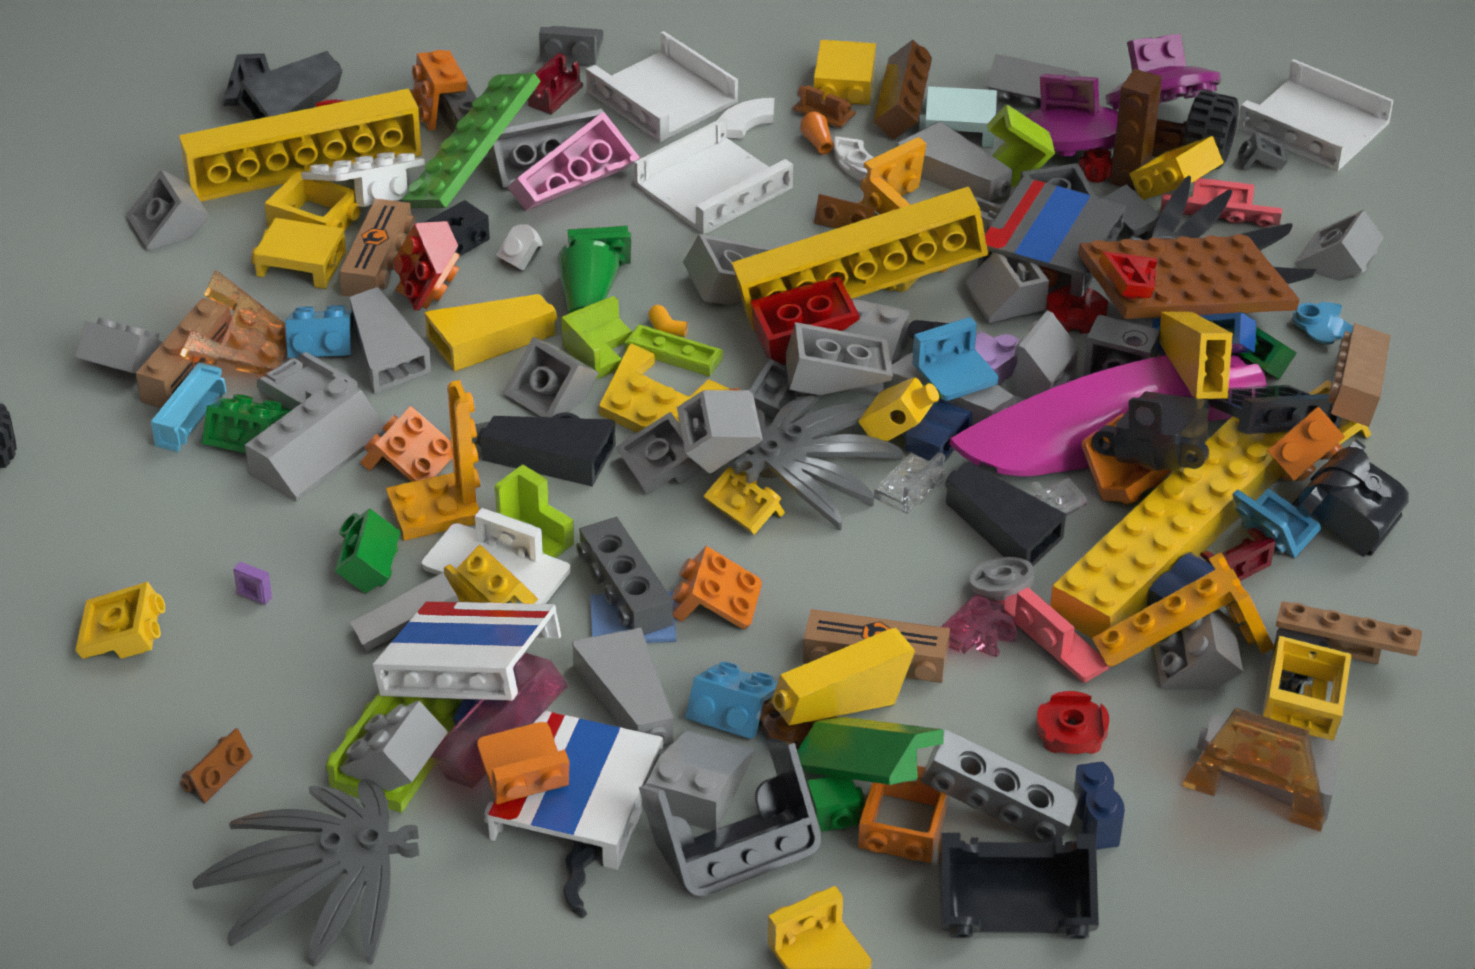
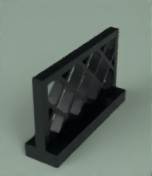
(1271, 407)

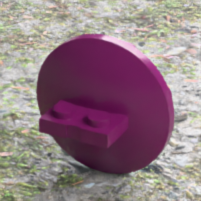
(1166, 58)
(1074, 115)

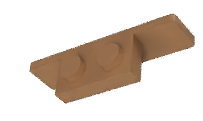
(1350, 633)

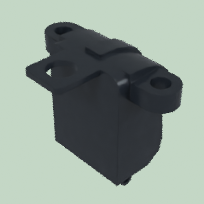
(1158, 433)
(1354, 499)

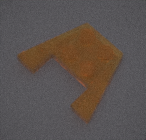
(252, 338)
(1265, 753)

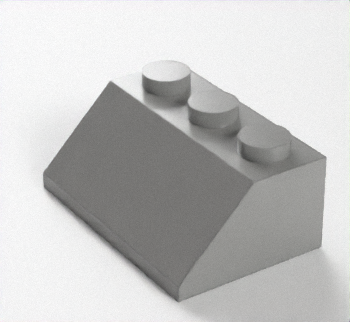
(1021, 78)

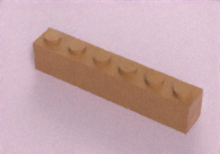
(1359, 374)

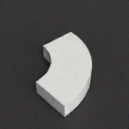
(747, 115)
(851, 156)

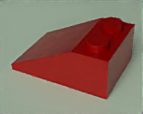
(816, 304)

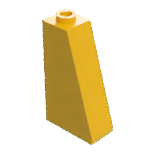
(488, 329)
(1198, 353)
(845, 681)

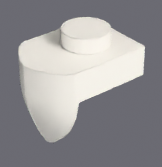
(520, 246)

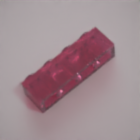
(537, 686)

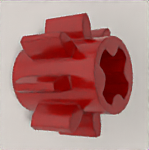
(1096, 165)

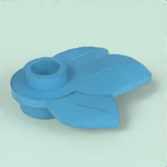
(1321, 321)

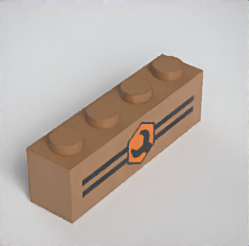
(376, 246)
(165, 368)
(834, 631)

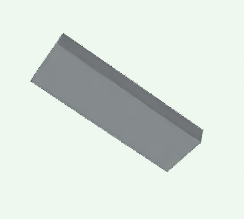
(390, 618)

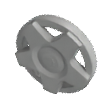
(1002, 577)

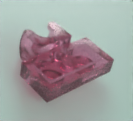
(980, 623)

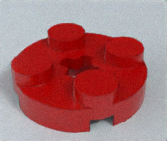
(1076, 311)
(1067, 738)

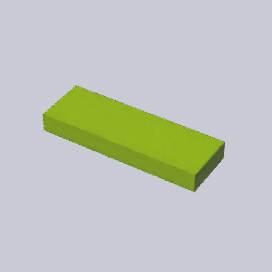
(676, 350)

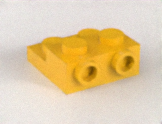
(121, 622)

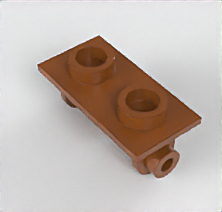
(835, 109)
(839, 212)
(217, 766)

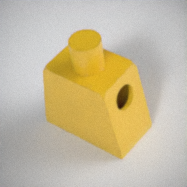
(907, 403)

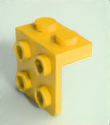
(814, 935)

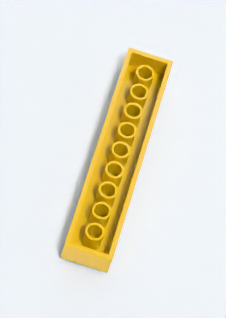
(1174, 519)

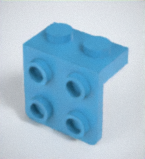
(319, 331)
(950, 361)
(1276, 520)
(730, 698)

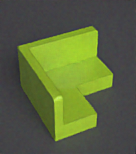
(1025, 144)
(594, 333)
(525, 498)

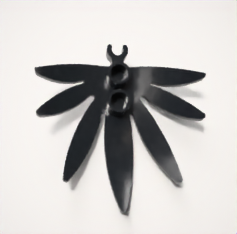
(1206, 217)

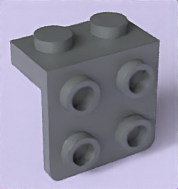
(574, 42)

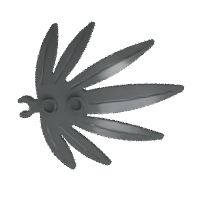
(790, 444)
(350, 845)

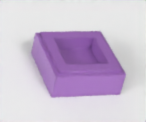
(252, 583)

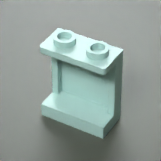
(960, 110)

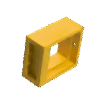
(1173, 166)
(297, 191)
(1305, 712)

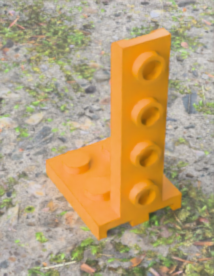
(893, 176)
(446, 499)
(1182, 609)

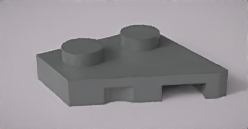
(772, 388)

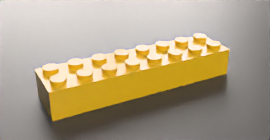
(275, 147)
(872, 251)

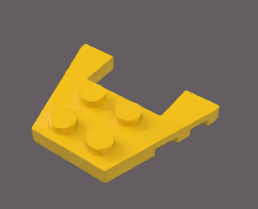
(638, 400)

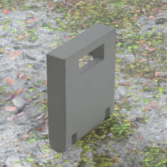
(299, 380)

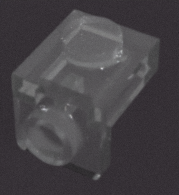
(1063, 496)

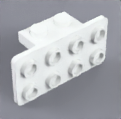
(373, 178)
(511, 543)

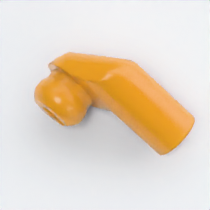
(662, 321)

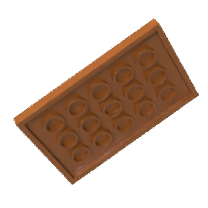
(1196, 276)

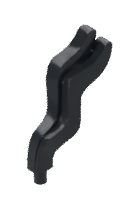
(575, 863)

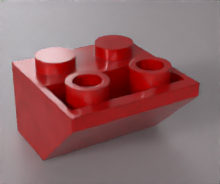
(424, 259)

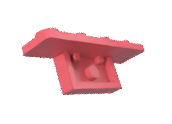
(1239, 206)
(1054, 634)

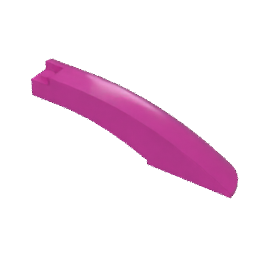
(1049, 428)

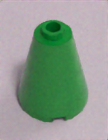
(586, 273)

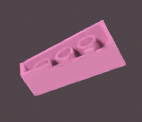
(582, 159)

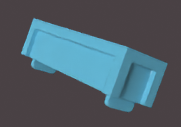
(187, 406)

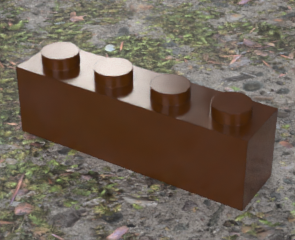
(903, 89)
(1135, 125)

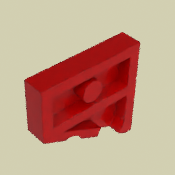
(1130, 273)

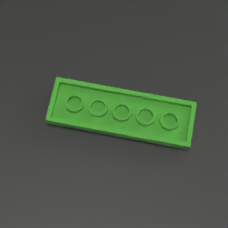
(471, 140)

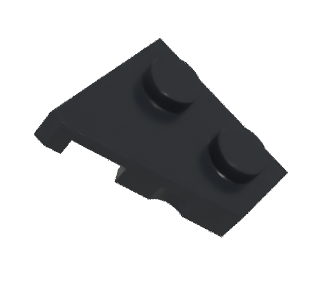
(244, 67)

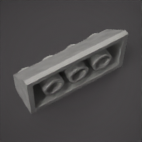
(528, 143)
(314, 440)

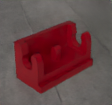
(556, 85)
(1249, 555)

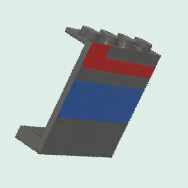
(1048, 224)

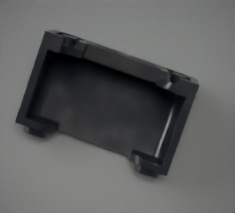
(1018, 886)

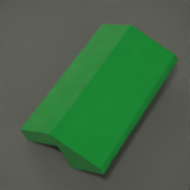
(866, 749)

